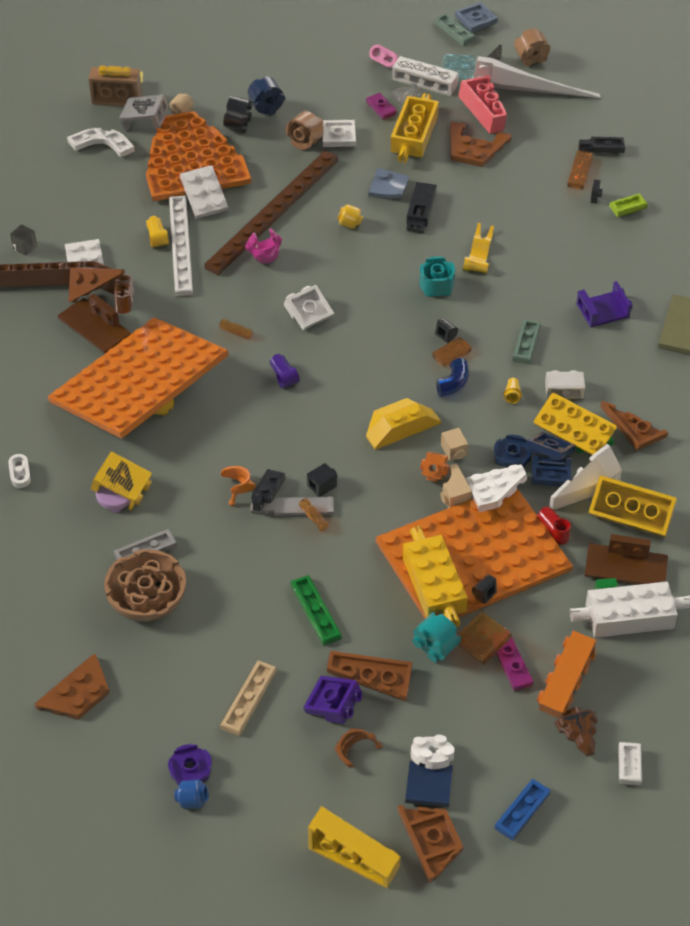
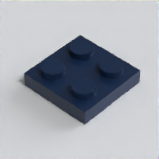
(550, 445)

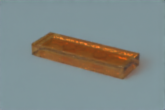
(580, 170)

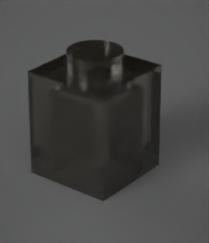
(23, 239)

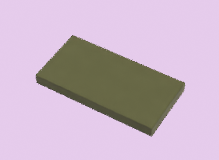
(676, 328)

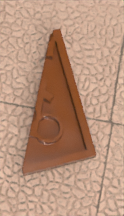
(86, 280)

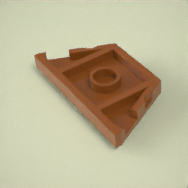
(77, 691)
(432, 838)

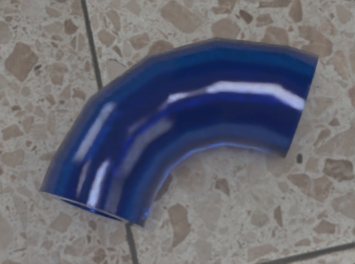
(456, 380)

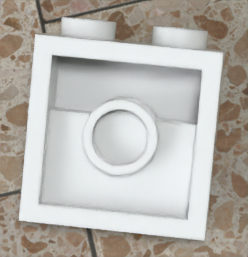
(308, 307)

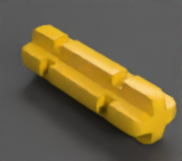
(114, 71)

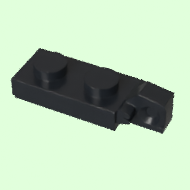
(602, 145)
(267, 488)

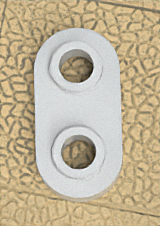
(19, 471)

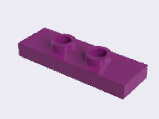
(514, 666)

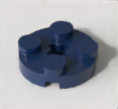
(512, 442)

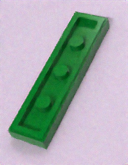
(316, 610)

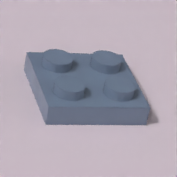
(476, 17)

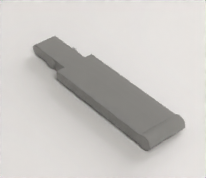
(291, 506)

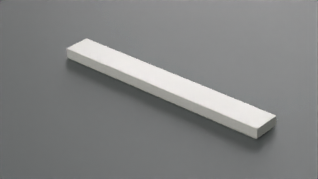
(180, 246)

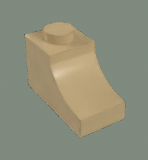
(456, 489)

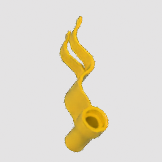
(479, 252)

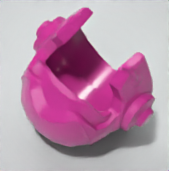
(264, 251)

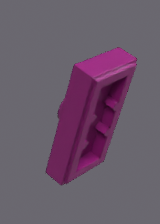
(381, 106)

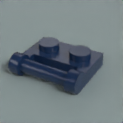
(550, 472)

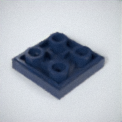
(428, 785)

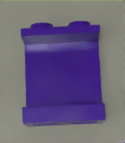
(604, 307)

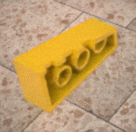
(352, 848)

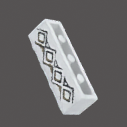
(425, 76)

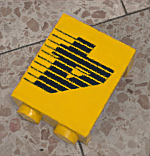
(123, 478)

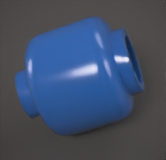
(192, 794)

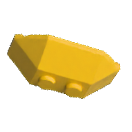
(399, 421)

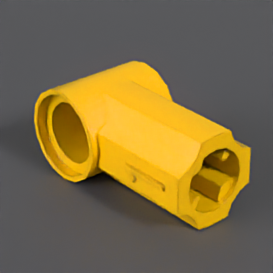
(157, 234)

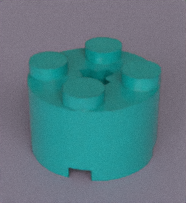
(437, 277)
(436, 636)

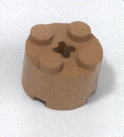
(532, 47)
(305, 130)

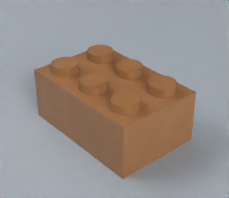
(114, 89)

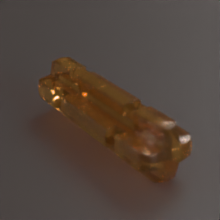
(236, 328)
(313, 514)

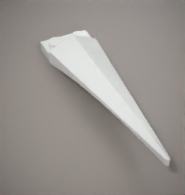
(511, 78)

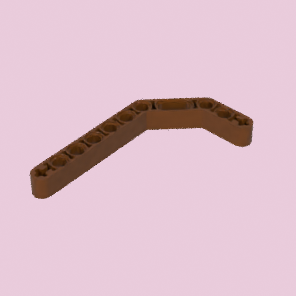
(59, 274)

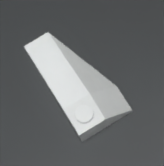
(586, 479)

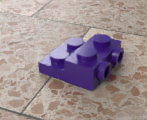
(334, 699)

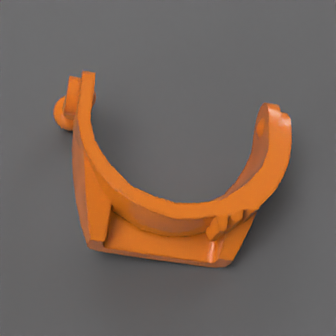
(242, 475)

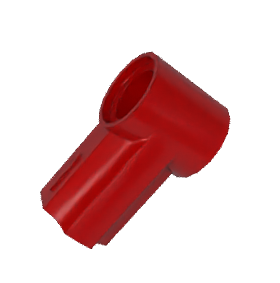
(557, 526)

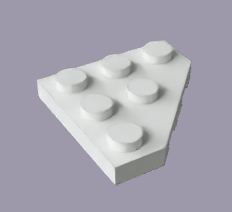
(492, 487)

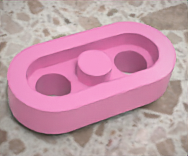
(384, 57)

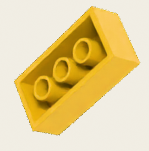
(632, 506)

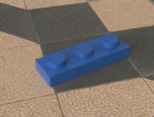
(522, 809)

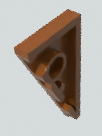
(637, 431)

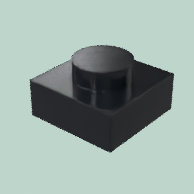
(596, 191)

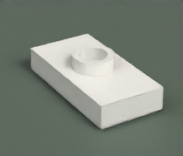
(630, 763)

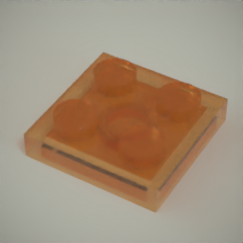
(483, 637)

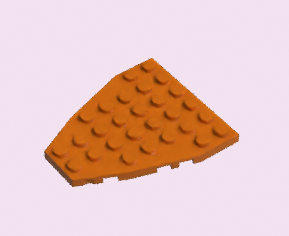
(186, 145)

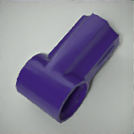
(284, 372)

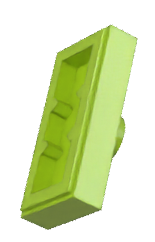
(628, 205)

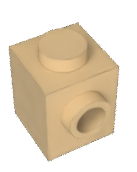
(454, 444)

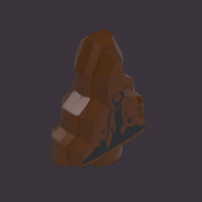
(579, 728)

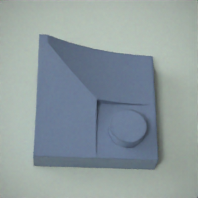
(388, 184)

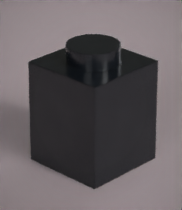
(322, 479)

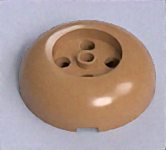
(132, 585)

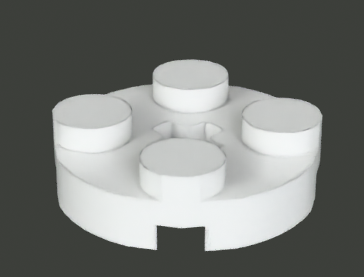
(432, 751)

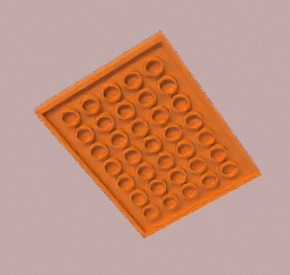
(137, 377)
(495, 542)

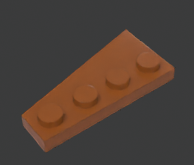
(377, 673)

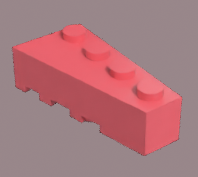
(484, 103)

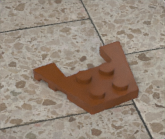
(473, 150)

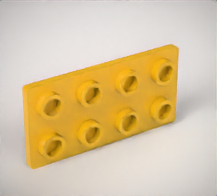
(574, 424)

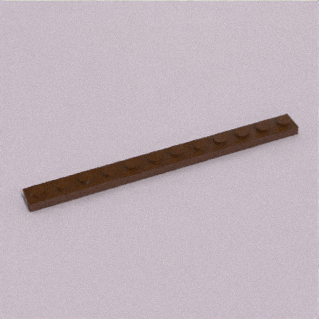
(271, 212)

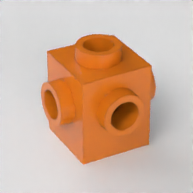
(439, 461)

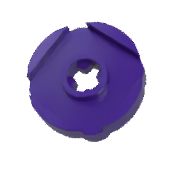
(192, 754)

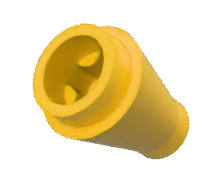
(512, 392)

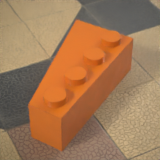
(567, 674)

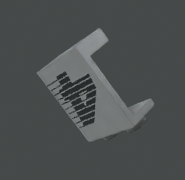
(144, 107)

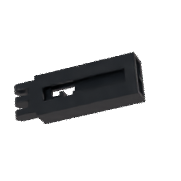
(423, 196)

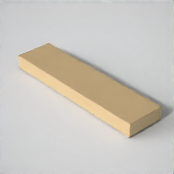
(248, 698)

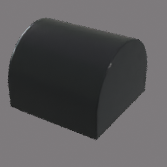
(446, 330)
(485, 589)

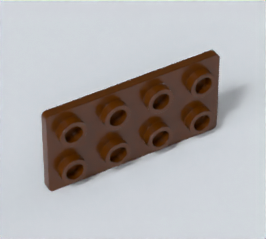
(95, 322)
(626, 560)

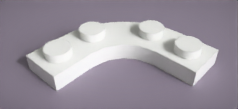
(112, 138)

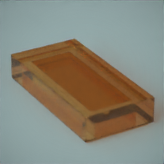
(451, 351)

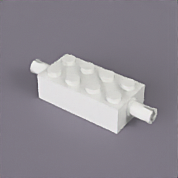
(630, 609)

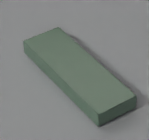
(454, 29)
(526, 341)

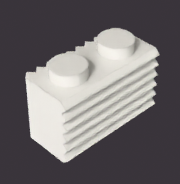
(565, 384)

